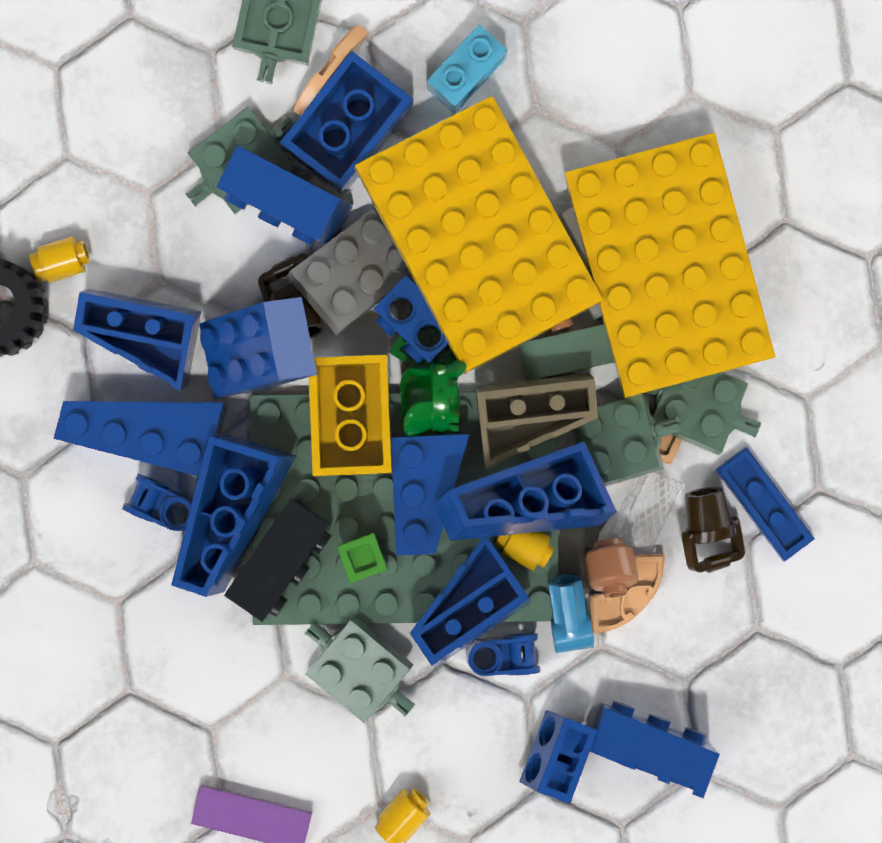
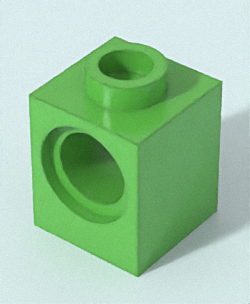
(362, 557)

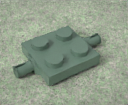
(277, 32)
(216, 151)
(707, 410)
(626, 439)
(359, 669)

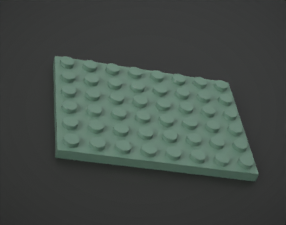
(366, 505)

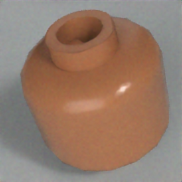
(611, 567)

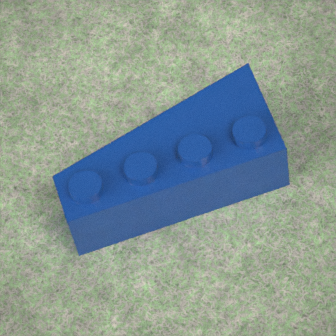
(149, 432)
(535, 496)
(227, 508)

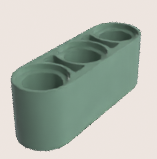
(566, 353)

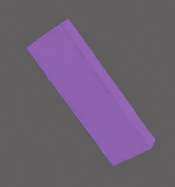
(250, 816)

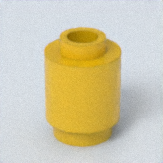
(59, 260)
(526, 548)
(403, 816)

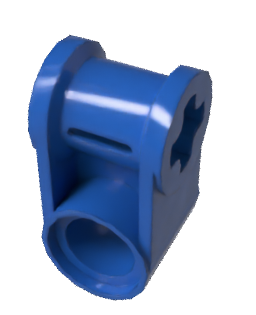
(155, 502)
(506, 655)

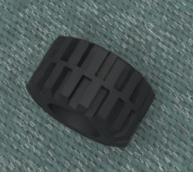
(28, 308)

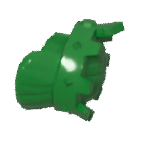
(431, 397)

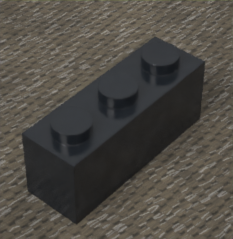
(279, 560)

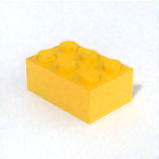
(350, 415)

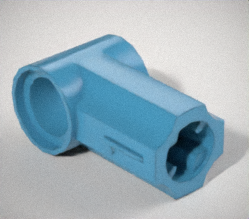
(570, 622)

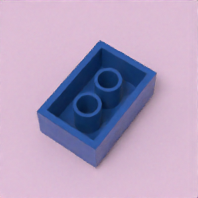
(347, 122)
(257, 347)

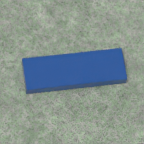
(764, 504)

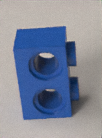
(410, 327)
(558, 756)

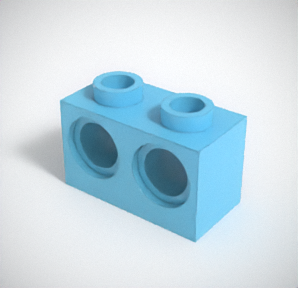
(467, 69)

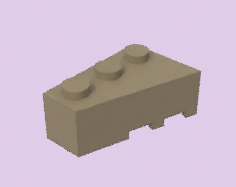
(530, 412)

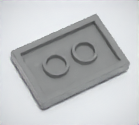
(350, 272)

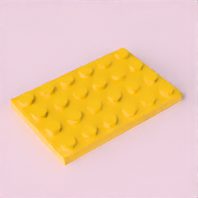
(478, 234)
(669, 265)

